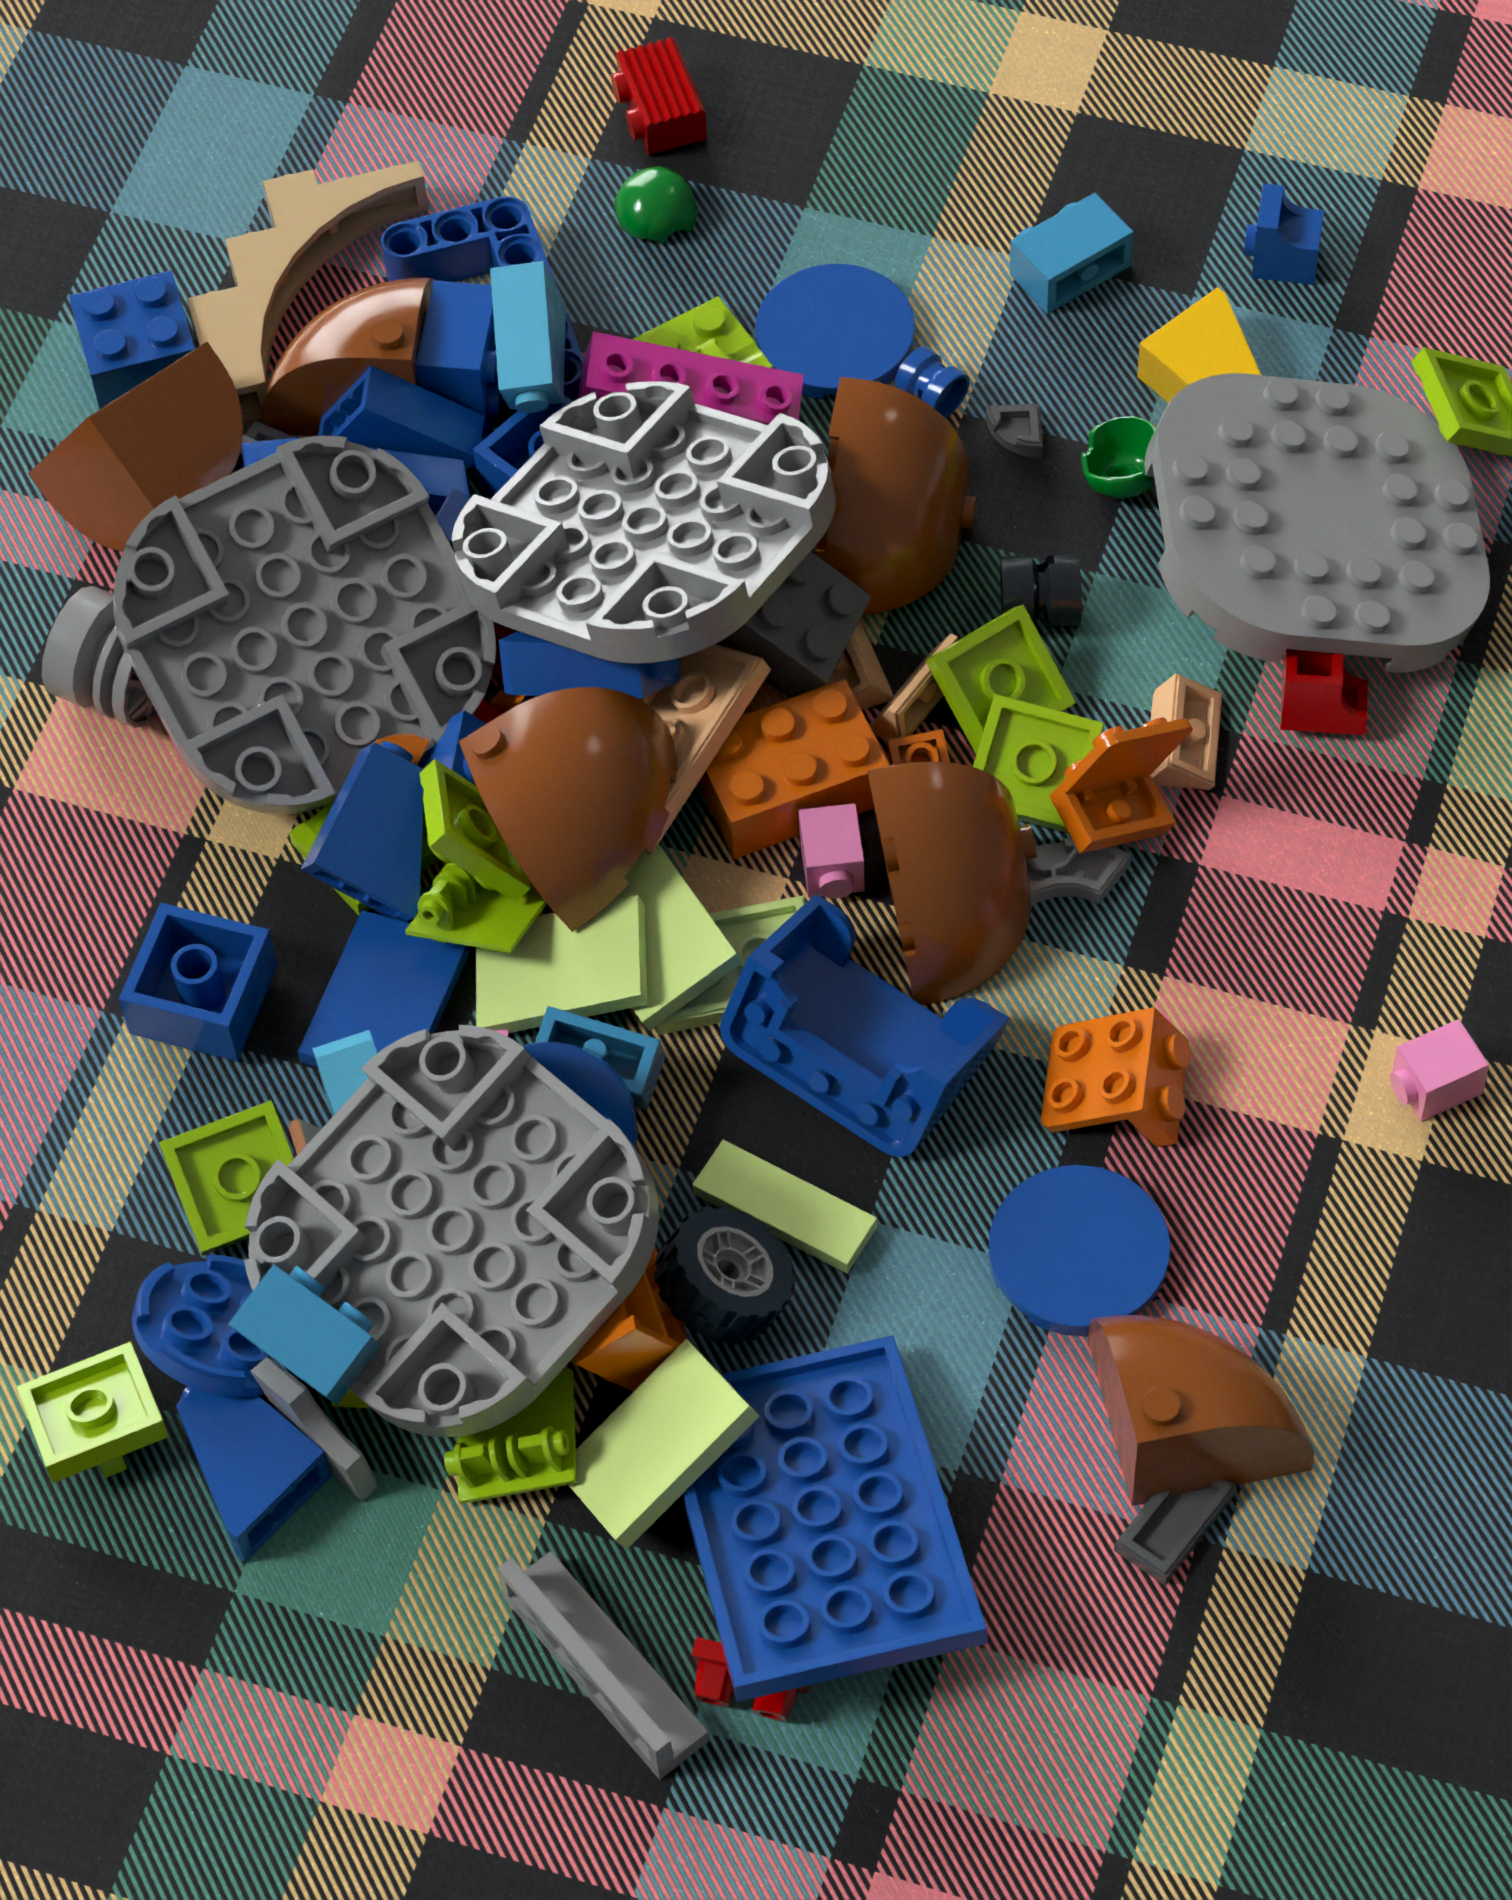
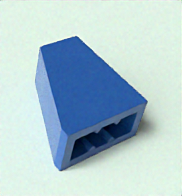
(403, 418)
(541, 667)
(375, 834)
(252, 1464)

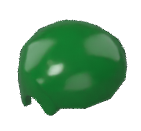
(655, 204)
(1117, 457)

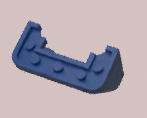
(850, 1036)

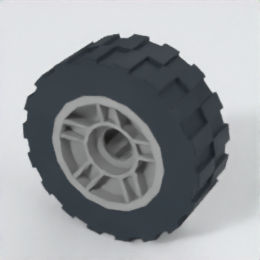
(724, 1275)

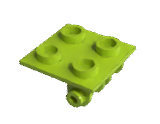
(470, 915)
(522, 1453)

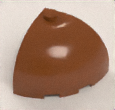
(339, 344)
(145, 448)
(897, 493)
(576, 791)
(953, 872)
(1191, 1408)

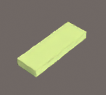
(786, 1205)

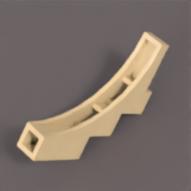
(273, 264)

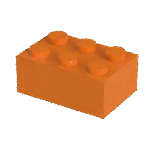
(789, 760)

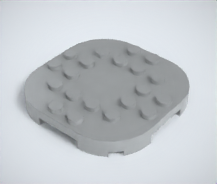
(1317, 520)
(645, 525)
(299, 621)
(465, 1219)

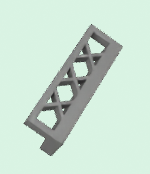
(603, 1663)

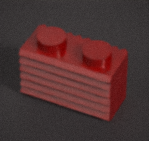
(659, 96)

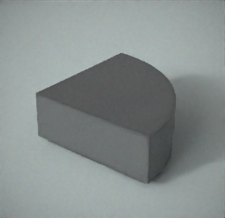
(1017, 428)

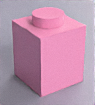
(831, 851)
(1438, 1070)

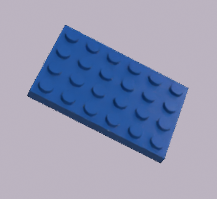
(830, 1527)

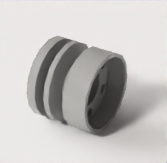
(89, 664)

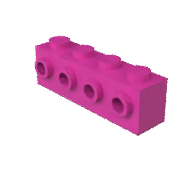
(715, 382)

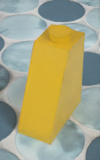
(1195, 346)

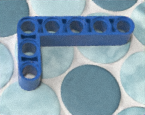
(468, 244)

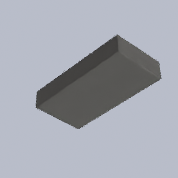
(1171, 1528)

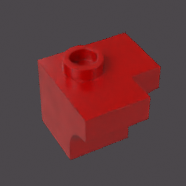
(1321, 694)

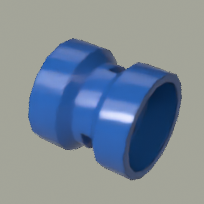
(931, 381)

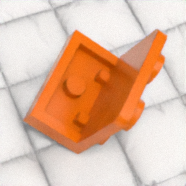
(1111, 791)
(1116, 1072)

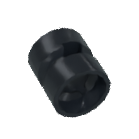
(1045, 589)

